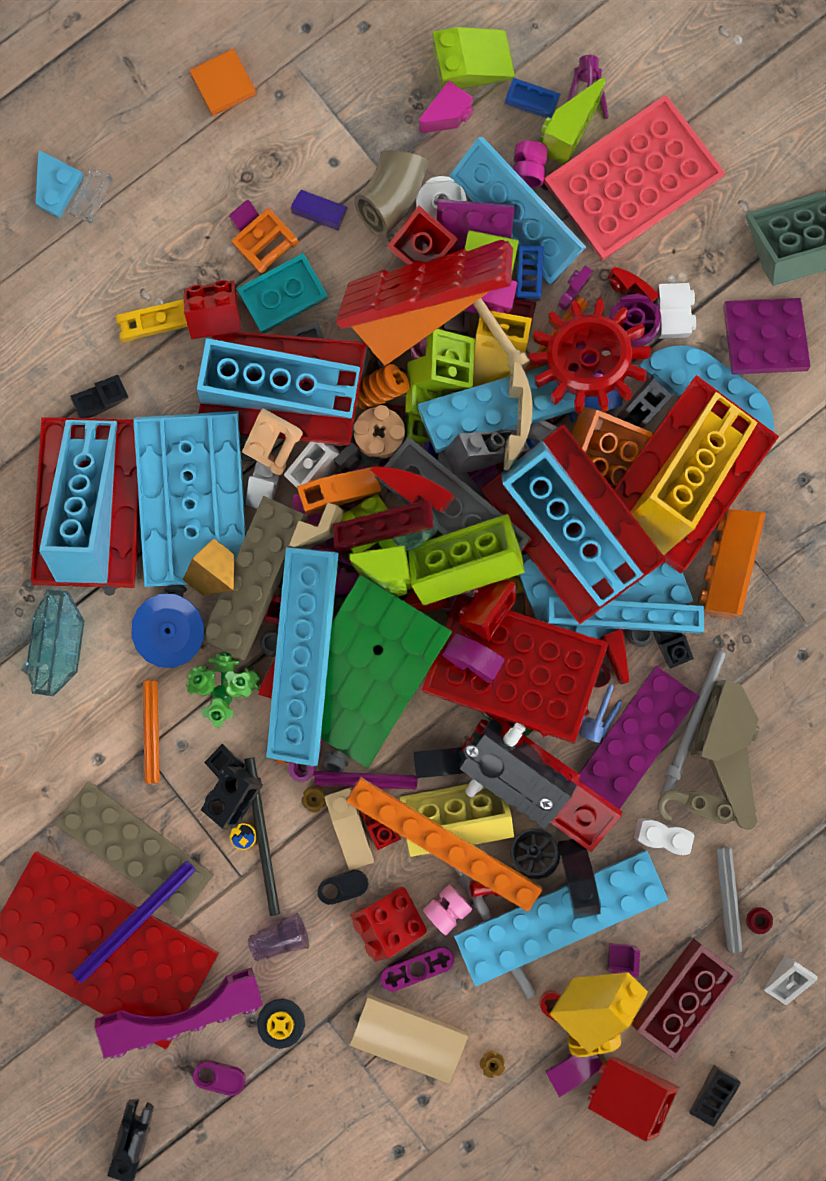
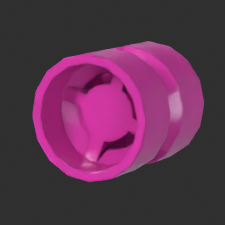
(529, 162)

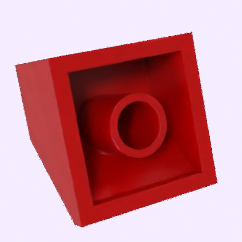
(422, 239)
(488, 609)

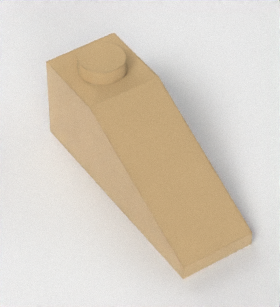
(349, 829)

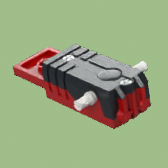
(535, 782)

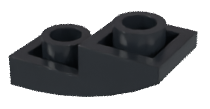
(673, 647)

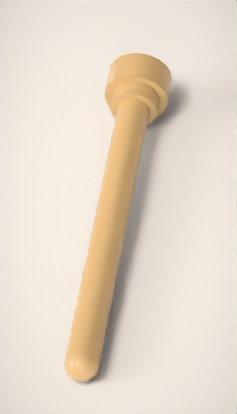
(513, 354)

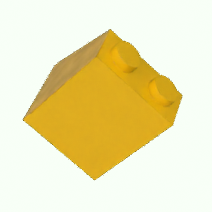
(598, 1007)

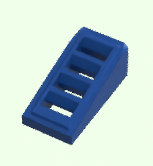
(529, 250)

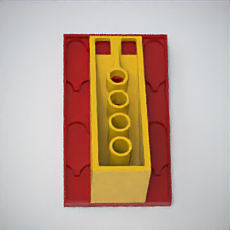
(693, 470)

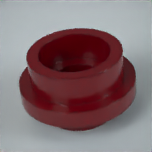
(767, 922)

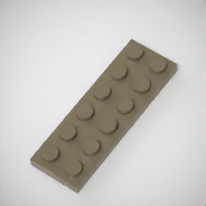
(256, 578)
(131, 846)

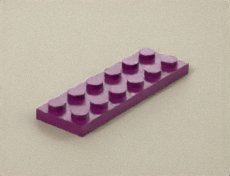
(637, 737)

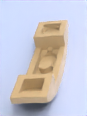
(519, 389)

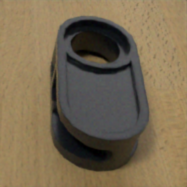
(349, 886)

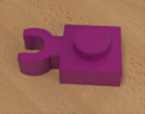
(577, 282)

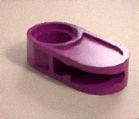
(226, 1078)

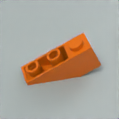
(338, 490)

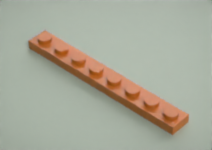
(444, 844)

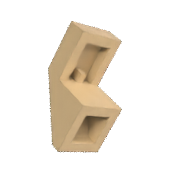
(308, 536)

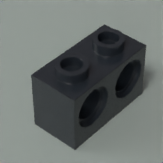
(235, 800)

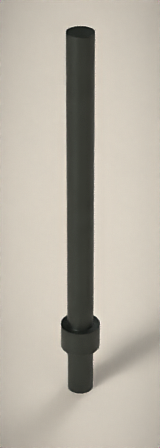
(263, 843)

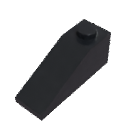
(646, 402)
(579, 879)

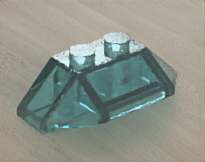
(54, 643)

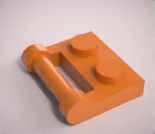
(261, 234)

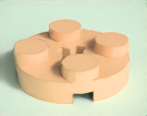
(379, 418)

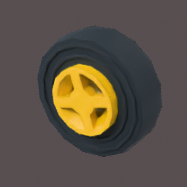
(273, 1030)

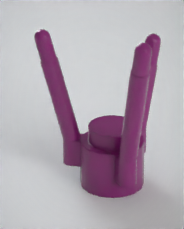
(588, 72)

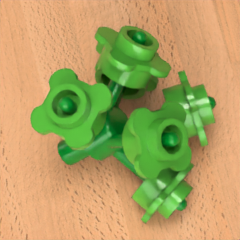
(231, 686)

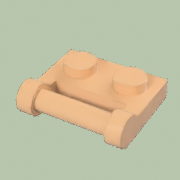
(263, 439)

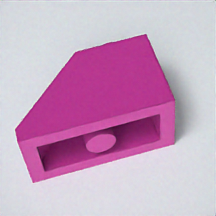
(447, 110)

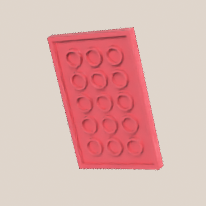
(634, 177)

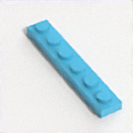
(633, 616)

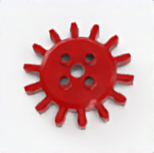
(597, 335)

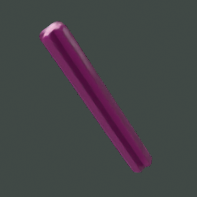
(384, 781)

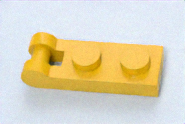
(151, 320)

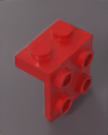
(388, 924)

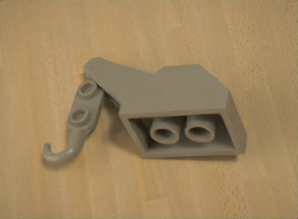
(723, 740)

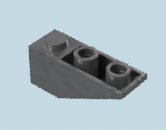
(478, 450)

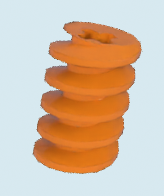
(382, 386)

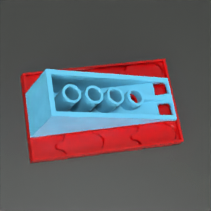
(295, 378)
(86, 504)
(586, 542)

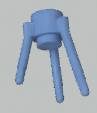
(594, 728)

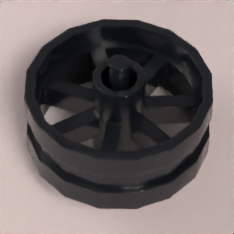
(535, 853)

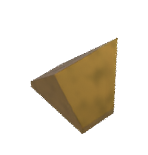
(211, 569)

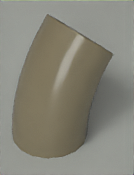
(391, 190)

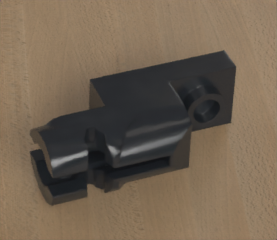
(130, 1141)

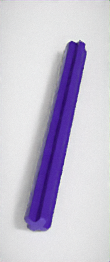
(133, 922)

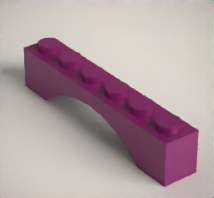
(127, 1031)

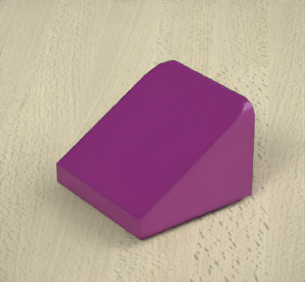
(243, 215)

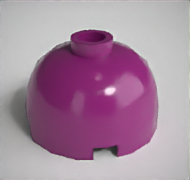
(639, 311)

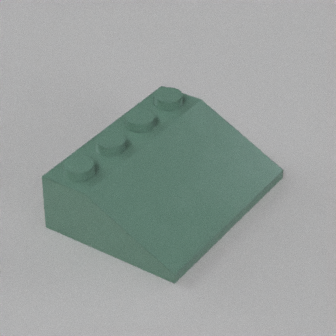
(791, 238)

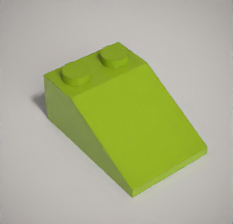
(472, 56)
(570, 121)

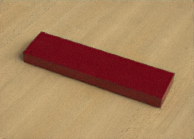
(383, 525)

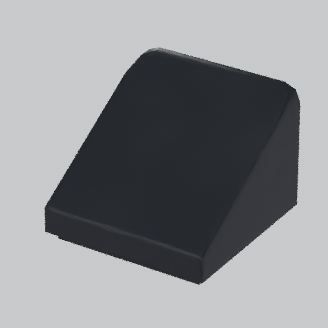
(221, 759)

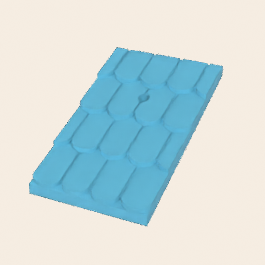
(181, 509)

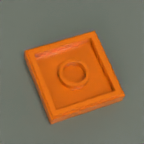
(223, 82)

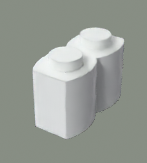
(675, 310)
(667, 836)

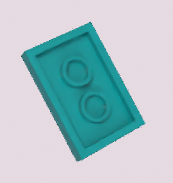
(282, 293)

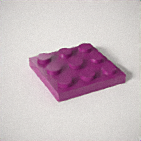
(766, 336)

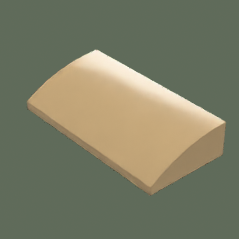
(409, 1038)

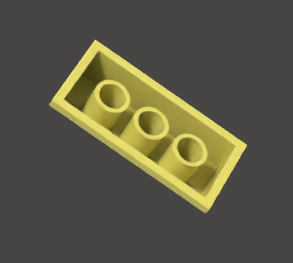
(472, 818)

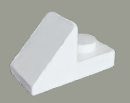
(261, 484)

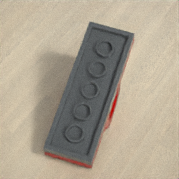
(466, 508)

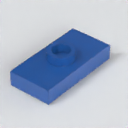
(532, 98)

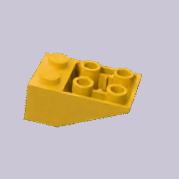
(489, 356)

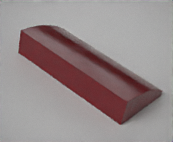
(684, 999)

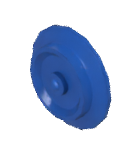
(167, 630)

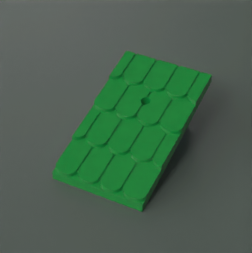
(370, 690)

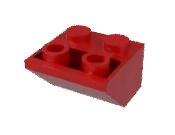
(212, 309)

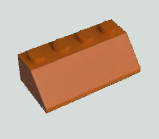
(731, 563)

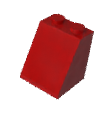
(632, 1098)

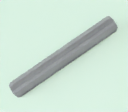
(729, 899)

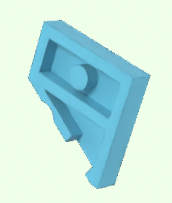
(55, 184)

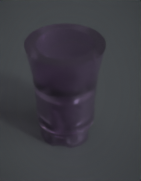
(279, 938)

